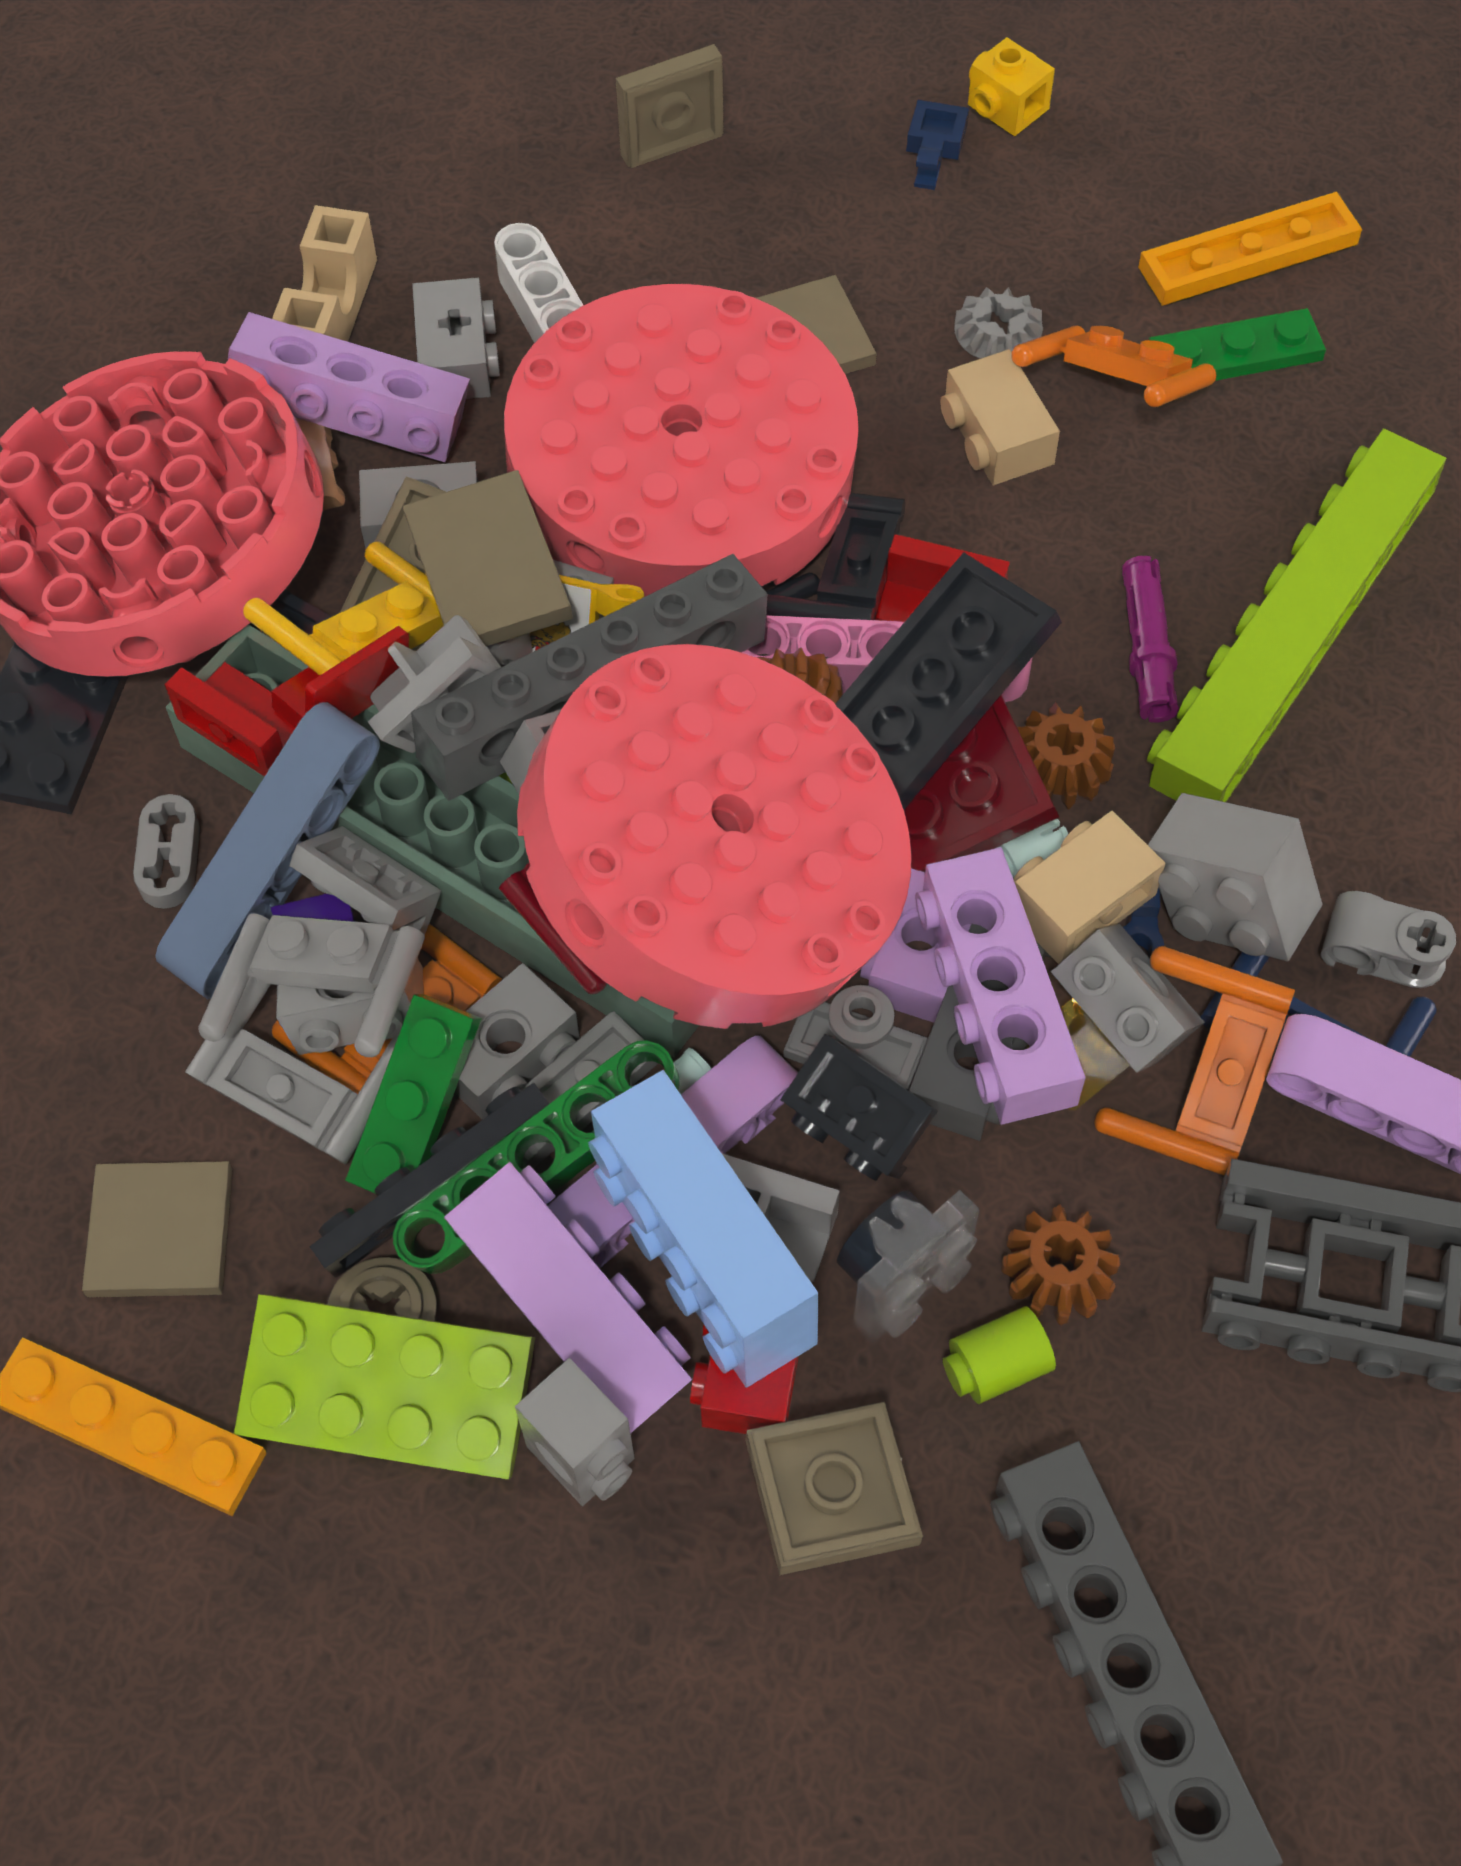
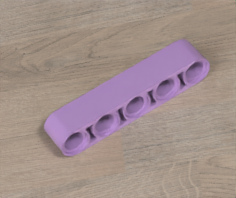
(1370, 1088)
(731, 1104)

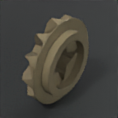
(384, 1280)

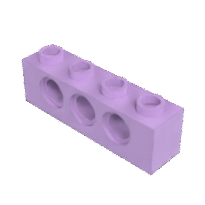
(355, 386)
(983, 893)

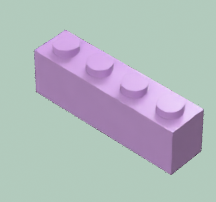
(566, 1294)

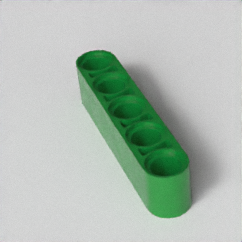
(553, 1125)

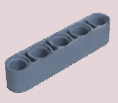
(252, 868)

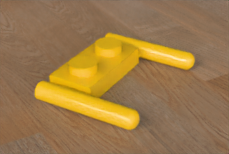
(339, 637)

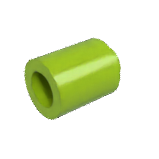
(999, 1356)

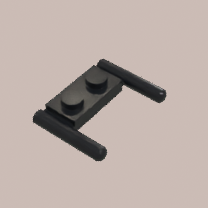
(855, 563)

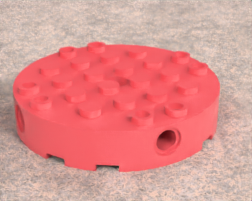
(682, 435)
(151, 513)
(713, 836)

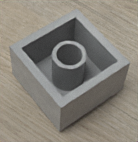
(1236, 876)

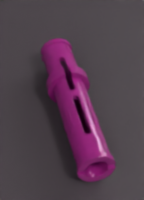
(1152, 656)

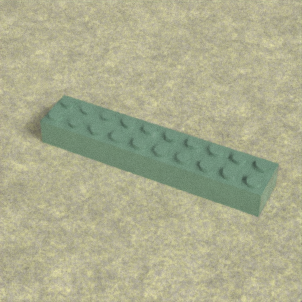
(454, 844)

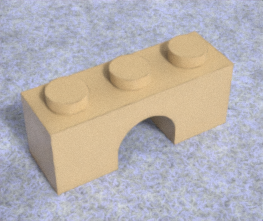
(337, 270)

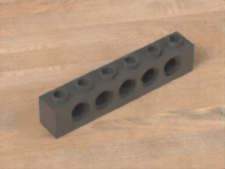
(470, 728)
(1067, 1491)

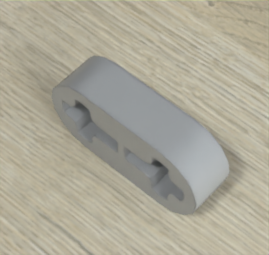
(153, 849)

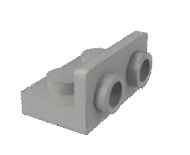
(366, 879)

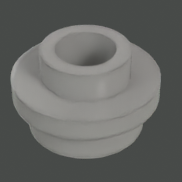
(861, 1033)

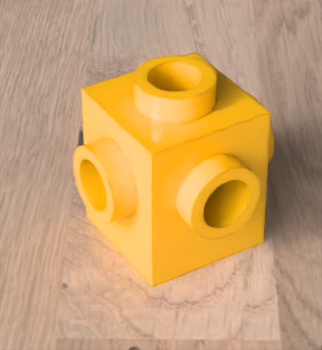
(1010, 86)

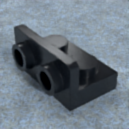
(858, 1107)

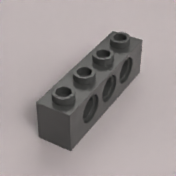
(946, 1083)

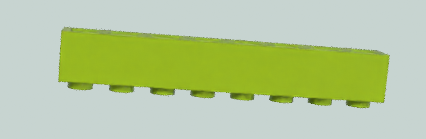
(1297, 622)

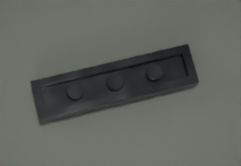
(353, 1235)

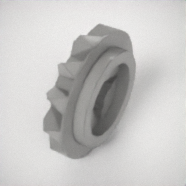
(986, 338)

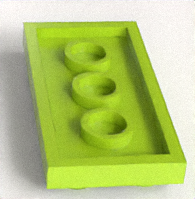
(384, 1386)

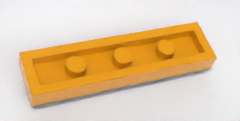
(1249, 248)
(128, 1426)

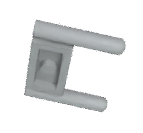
(321, 957)
(284, 1087)

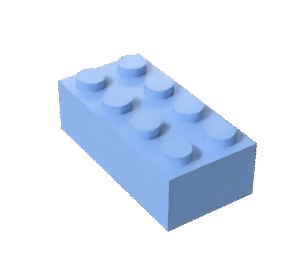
(704, 1230)

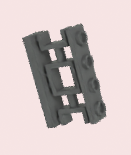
(1350, 1221)

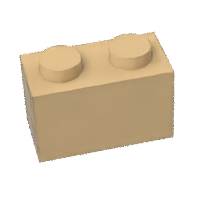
(999, 417)
(1087, 884)

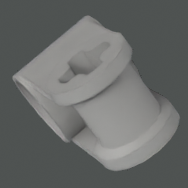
(1384, 937)

